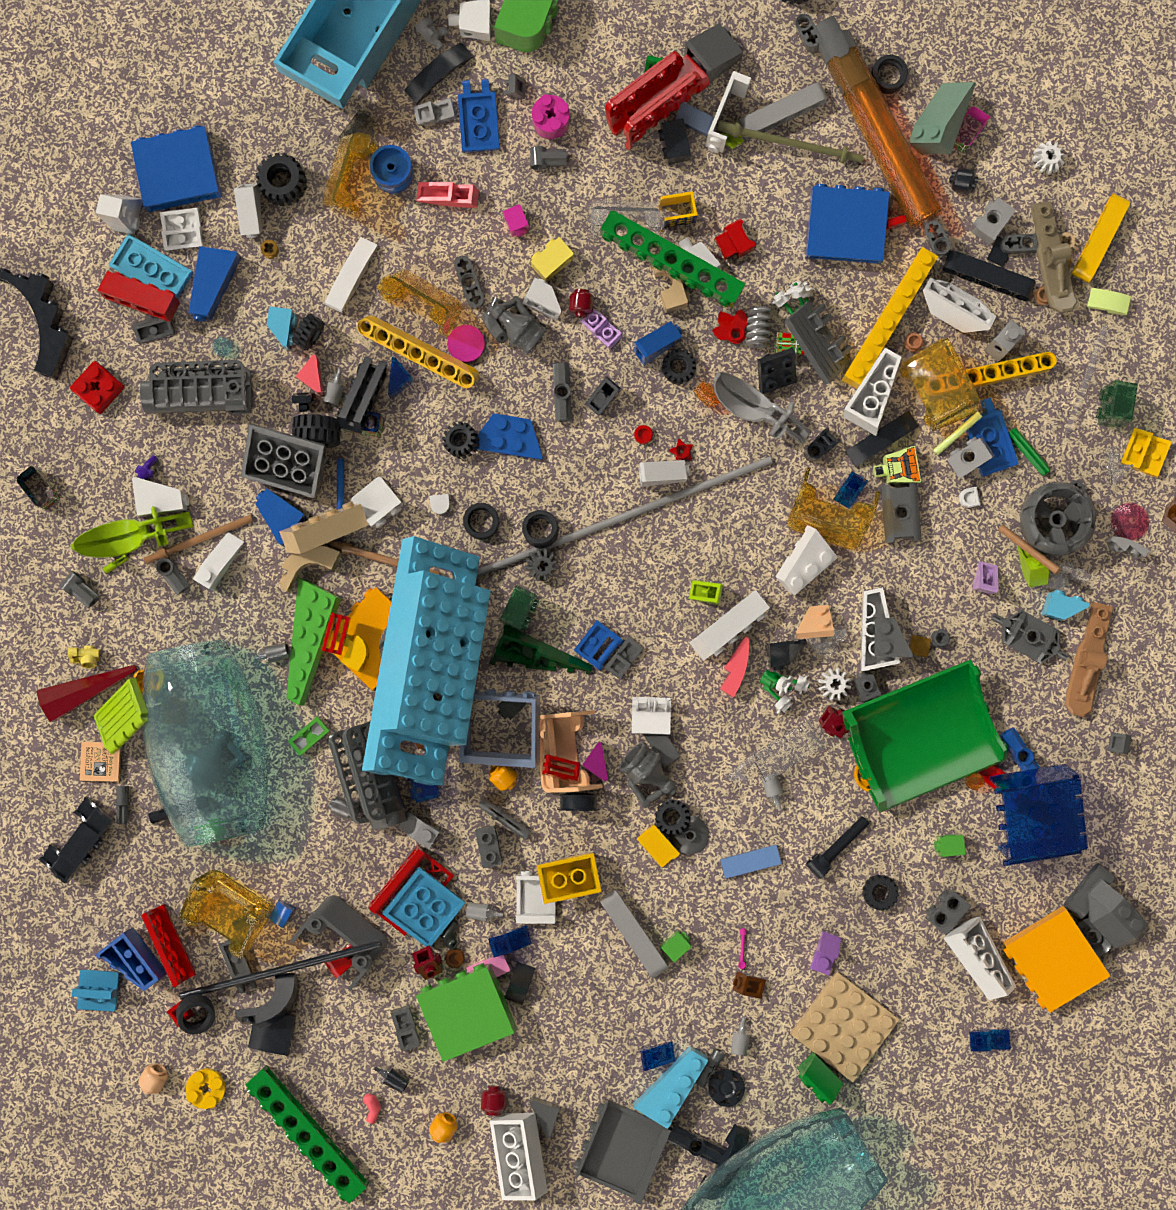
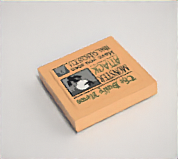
(98, 763)

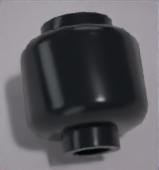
(963, 180)

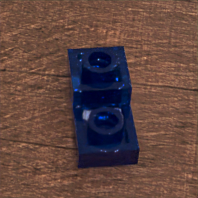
(989, 1040)

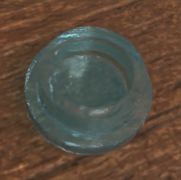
(221, 346)

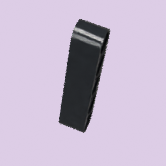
(989, 275)

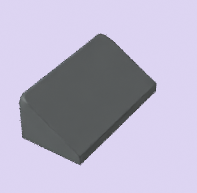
(152, 329)

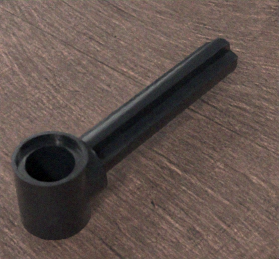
(820, 864)

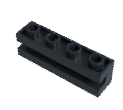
(362, 395)

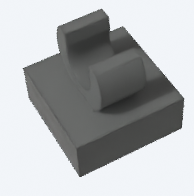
(516, 86)
(1119, 743)

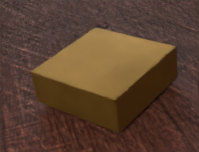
(920, 645)

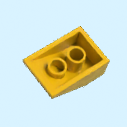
(568, 878)

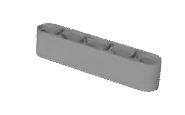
(785, 109)
(634, 933)

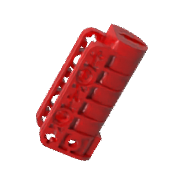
(654, 96)

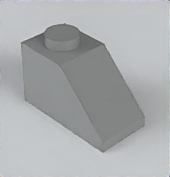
(420, 830)

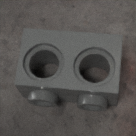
(489, 846)
(951, 915)

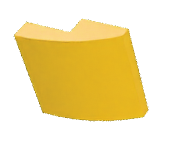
(1146, 452)

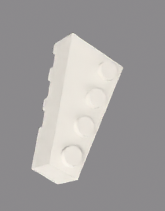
(873, 607)
(729, 625)

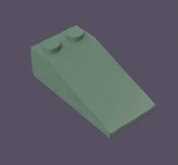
(942, 119)

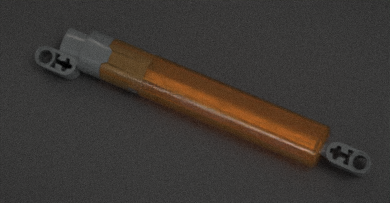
(876, 125)

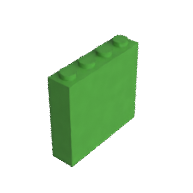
(466, 1011)

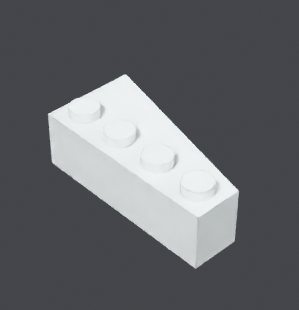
(871, 397)
(980, 958)

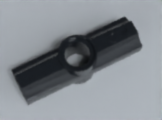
(707, 1149)

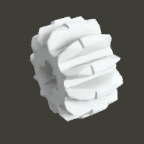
(1041, 157)
(839, 688)

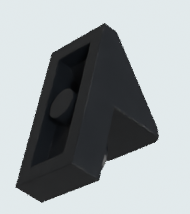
(603, 396)

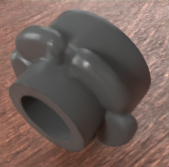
(940, 633)

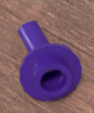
(144, 472)

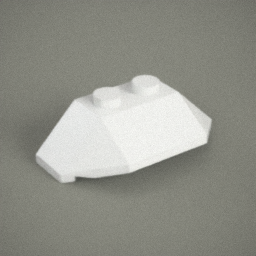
(957, 307)

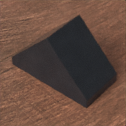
(519, 983)

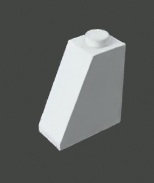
(248, 209)
(663, 472)
(163, 497)

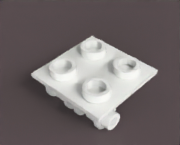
(651, 715)

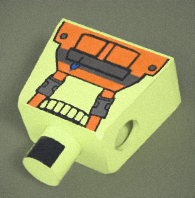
(899, 467)

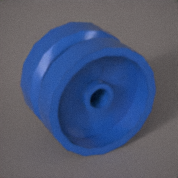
(389, 158)

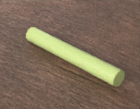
(957, 433)

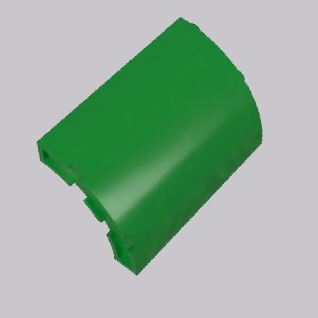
(924, 736)

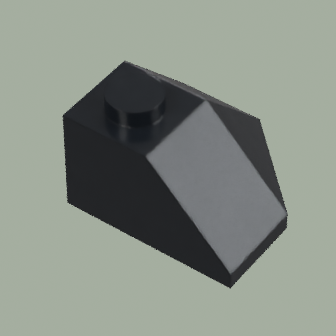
(783, 653)

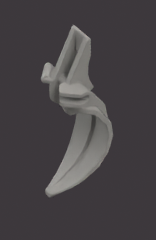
(752, 405)

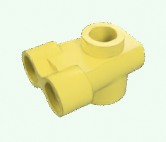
(87, 656)

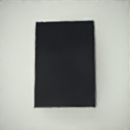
(996, 254)

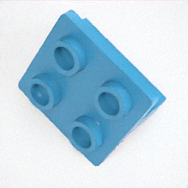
(97, 990)

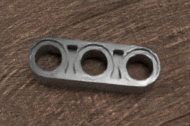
(1078, 902)

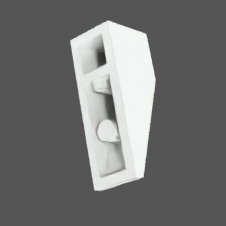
(218, 561)

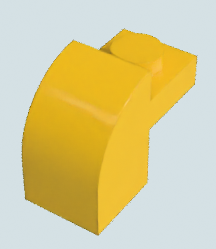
(357, 653)

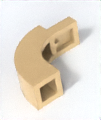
(297, 562)

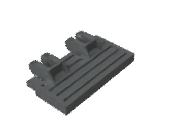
(815, 341)

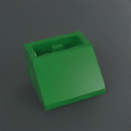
(820, 1077)

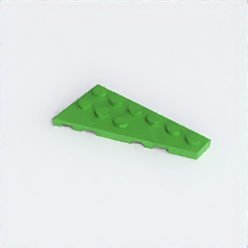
(309, 630)

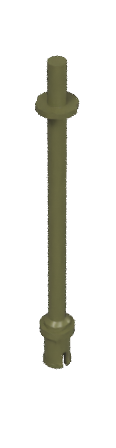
(737, 130)

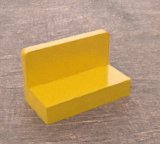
(658, 845)

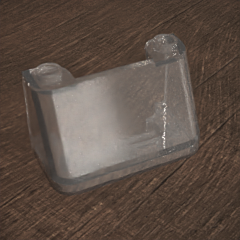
(642, 211)

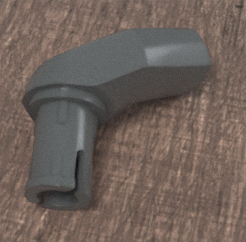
(494, 325)

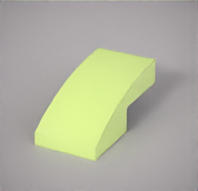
(1109, 300)

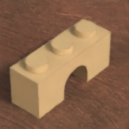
(674, 297)

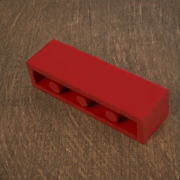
(139, 296)

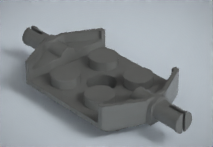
(1015, 632)

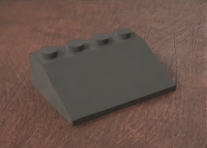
(283, 461)

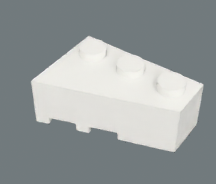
(120, 212)
(806, 561)

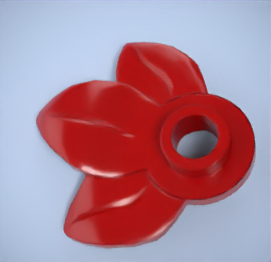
(729, 325)

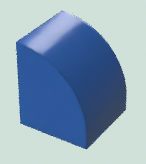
(282, 913)

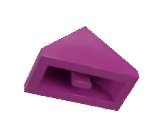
(596, 763)

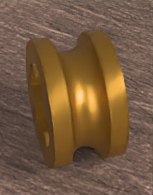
(275, 249)

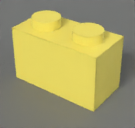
(552, 259)

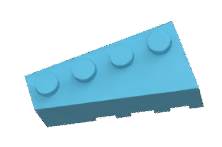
(669, 1091)

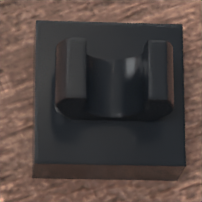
(303, 400)

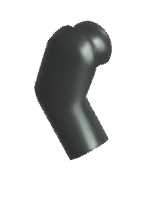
(449, 935)

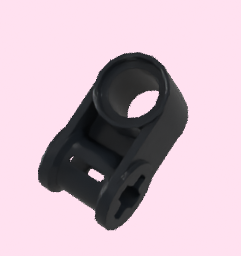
(823, 443)

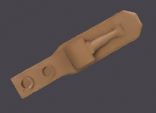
(1088, 662)

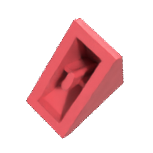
(311, 375)

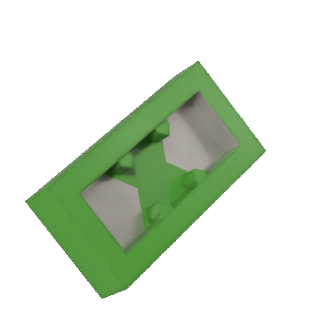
(308, 736)

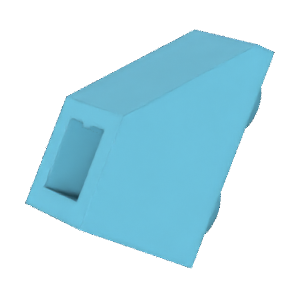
(281, 324)
(1062, 607)

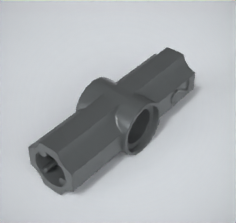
(562, 405)

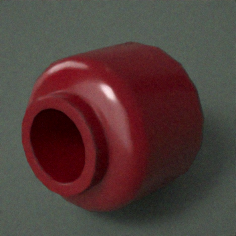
(581, 303)
(493, 1101)

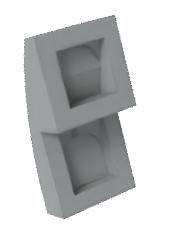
(434, 112)

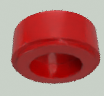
(643, 434)

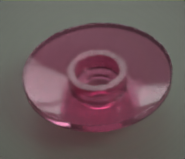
(1121, 525)

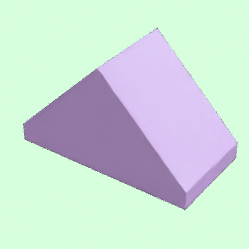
(986, 578)

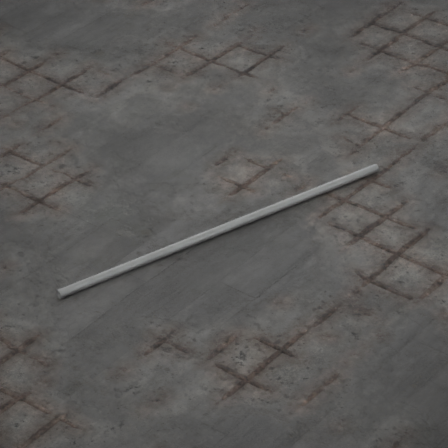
(629, 514)

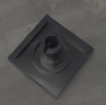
(777, 370)

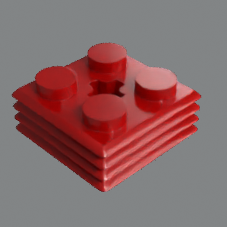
(108, 384)

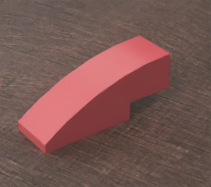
(448, 194)
(736, 667)

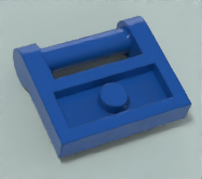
(593, 641)

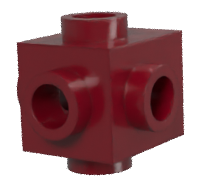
(833, 722)
(427, 962)

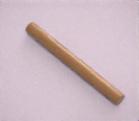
(1029, 549)

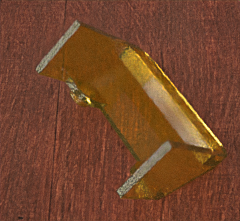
(833, 522)

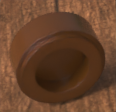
(455, 958)

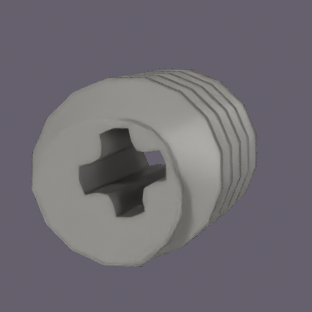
(757, 327)

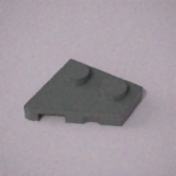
(889, 639)

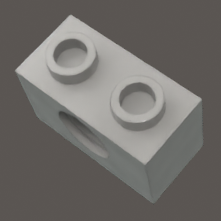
(1000, 212)
(962, 465)

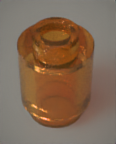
(706, 394)

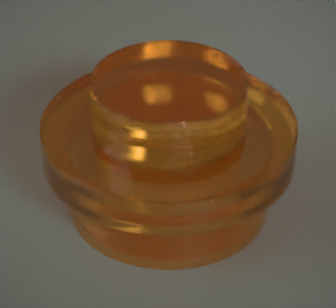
(974, 781)

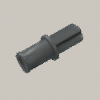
(122, 804)

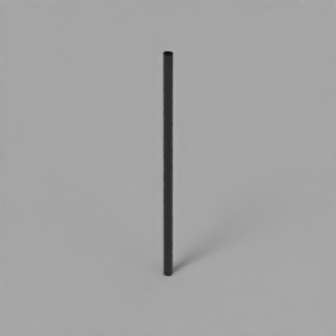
(282, 969)

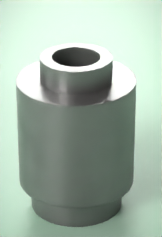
(339, 807)

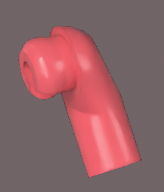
(374, 1107)

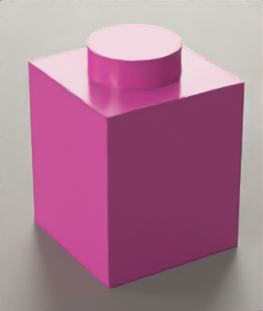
(516, 221)

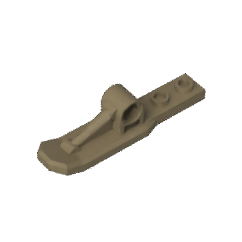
(1053, 259)

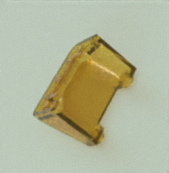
(349, 148)
(444, 308)
(941, 384)
(226, 909)

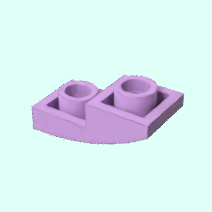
(602, 329)

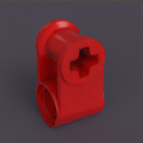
(339, 966)

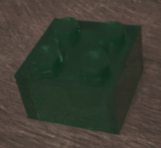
(1117, 404)
(519, 609)

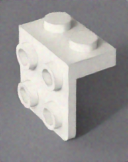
(377, 502)

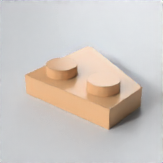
(816, 623)

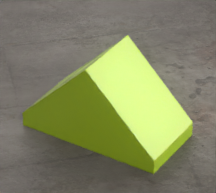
(706, 592)

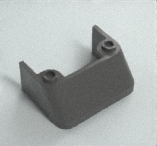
(350, 926)

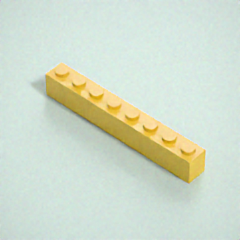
(889, 318)

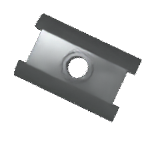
(906, 499)

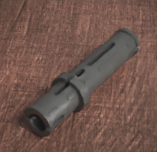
(486, 804)

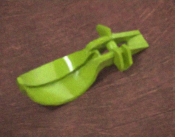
(126, 535)

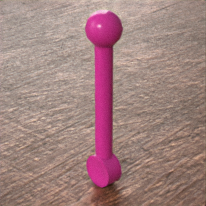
(742, 964)

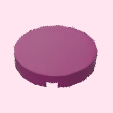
(466, 343)

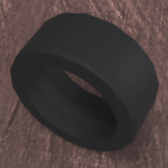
(895, 61)
(536, 515)
(481, 535)
(200, 1026)

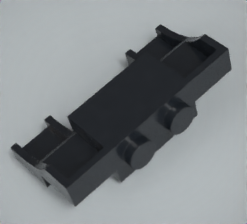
(81, 844)

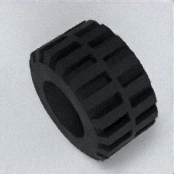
(274, 166)
(317, 428)

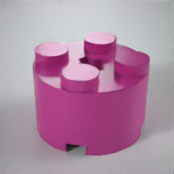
(546, 107)

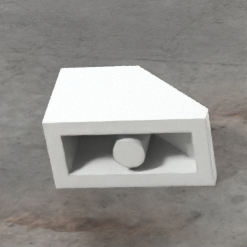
(542, 299)

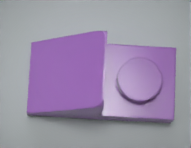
(825, 953)

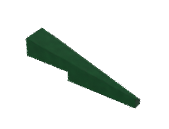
(519, 648)

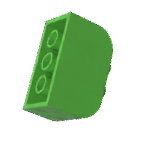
(525, 23)

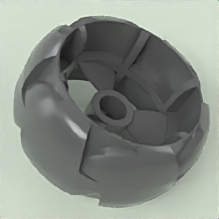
(1055, 543)

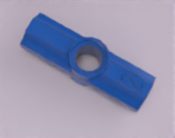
(1015, 747)

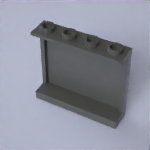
(622, 1150)

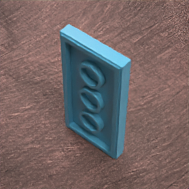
(150, 266)

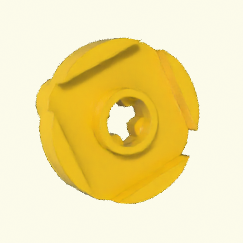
(211, 1098)

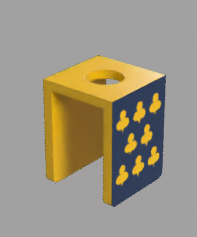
(677, 199)

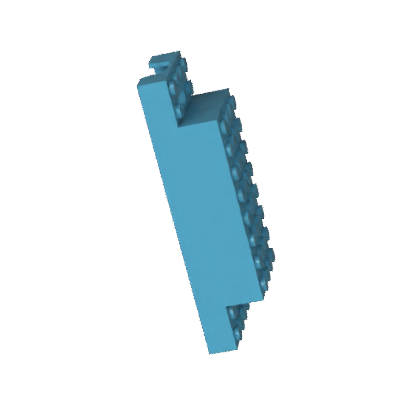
(342, 43)
(420, 666)

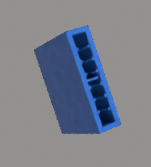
(176, 168)
(847, 224)

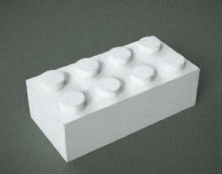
(518, 1156)

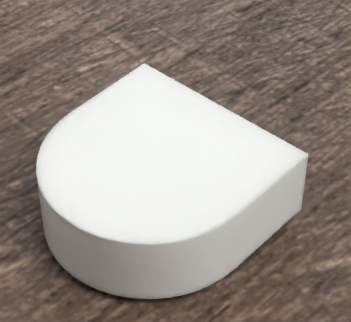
(969, 497)
(440, 503)

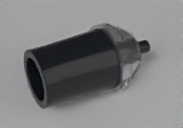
(392, 1078)

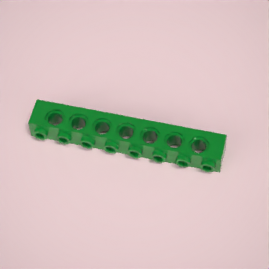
(667, 249)
(318, 1136)

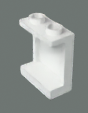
(530, 901)

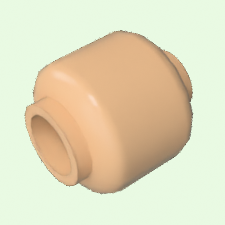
(153, 1078)

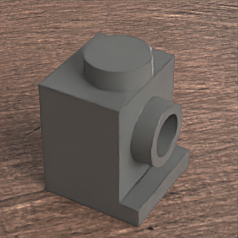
(863, 693)

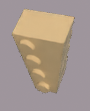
(324, 528)

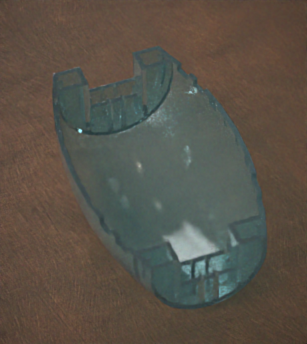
(205, 742)
(797, 1166)

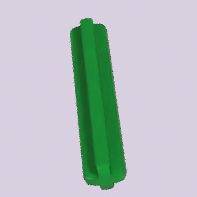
(1029, 452)

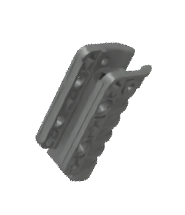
(197, 390)
(377, 792)

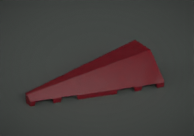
(65, 697)

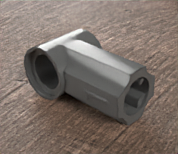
(542, 158)
(173, 577)
(79, 589)

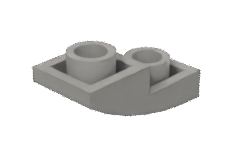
(1120, 544)

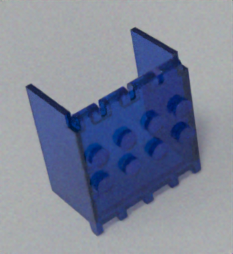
(1041, 814)

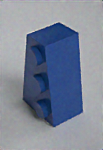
(133, 959)

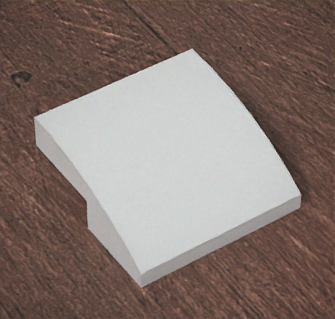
(181, 229)

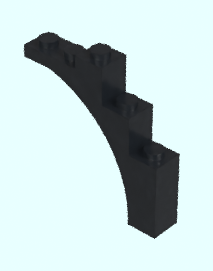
(53, 340)

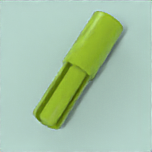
(111, 566)

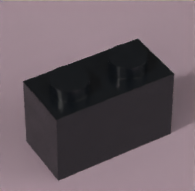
(675, 141)

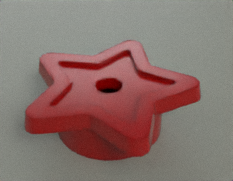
(682, 446)

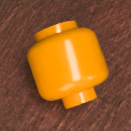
(503, 777)
(443, 1127)

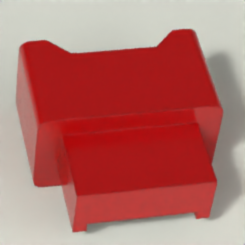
(734, 241)

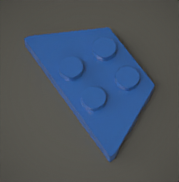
(509, 436)

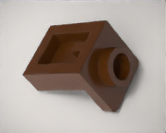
(748, 985)

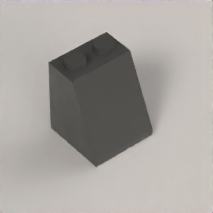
(714, 51)

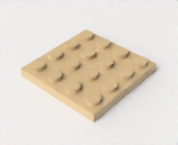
(844, 1026)

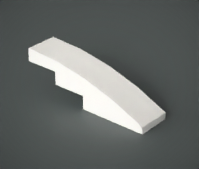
(350, 274)

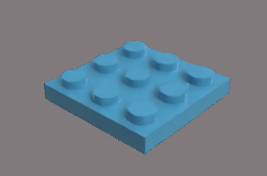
(424, 907)

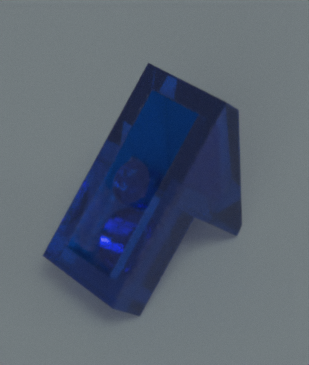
(657, 1055)

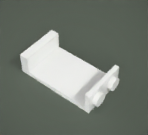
(738, 86)

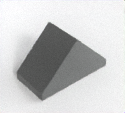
(546, 1113)

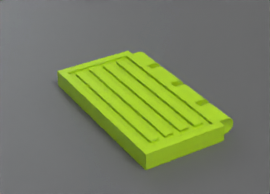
(121, 716)

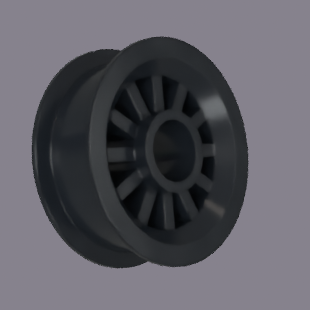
(578, 802)

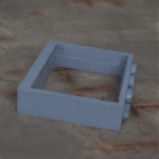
(506, 759)

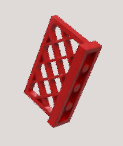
(400, 876)
(168, 945)

